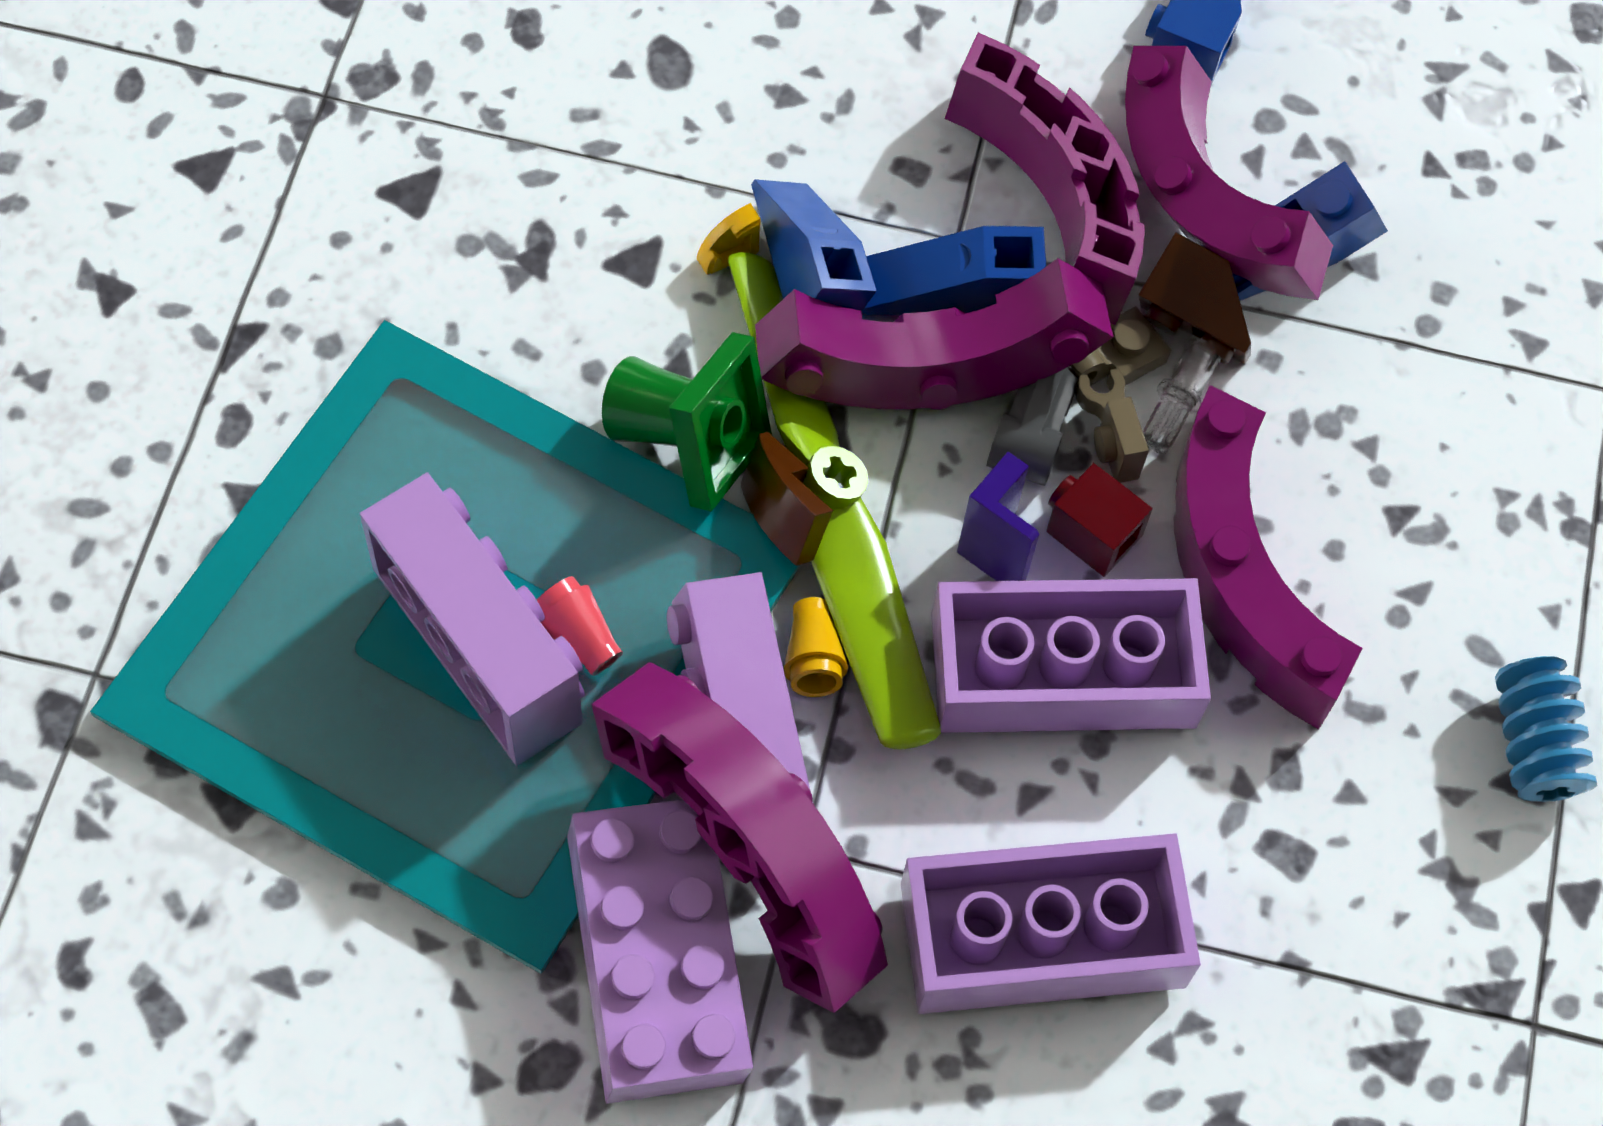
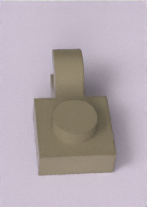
(1132, 350)
(1120, 435)

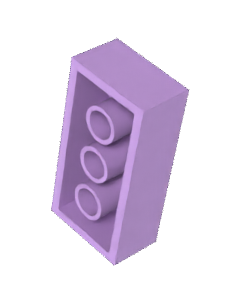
(475, 617)
(1069, 655)
(1048, 923)
(657, 952)

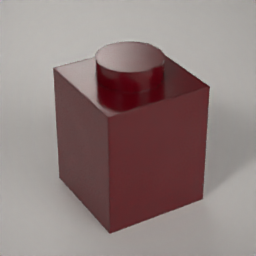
(1097, 518)

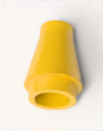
(814, 651)

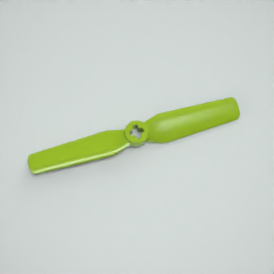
(853, 554)

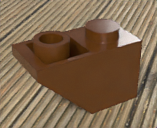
(1198, 295)

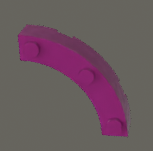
(1168, 135)
(1065, 155)
(936, 354)
(1240, 591)
(757, 825)

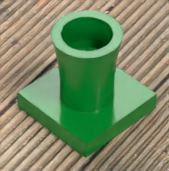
(705, 417)

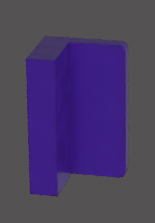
(991, 531)

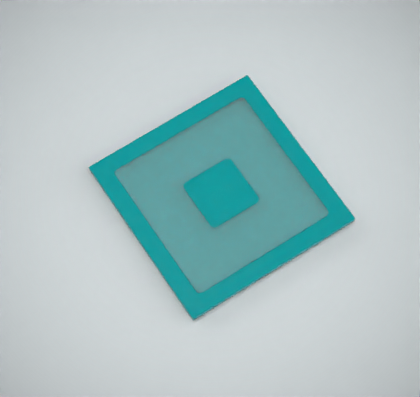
(328, 710)

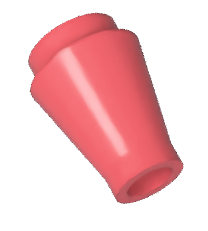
(575, 615)

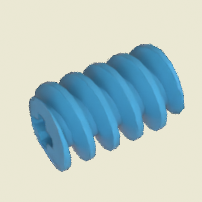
(1540, 729)

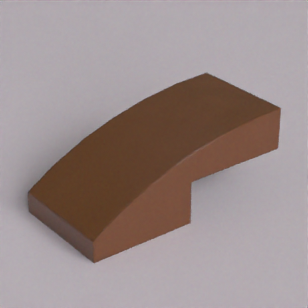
(781, 502)

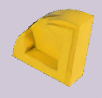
(732, 235)

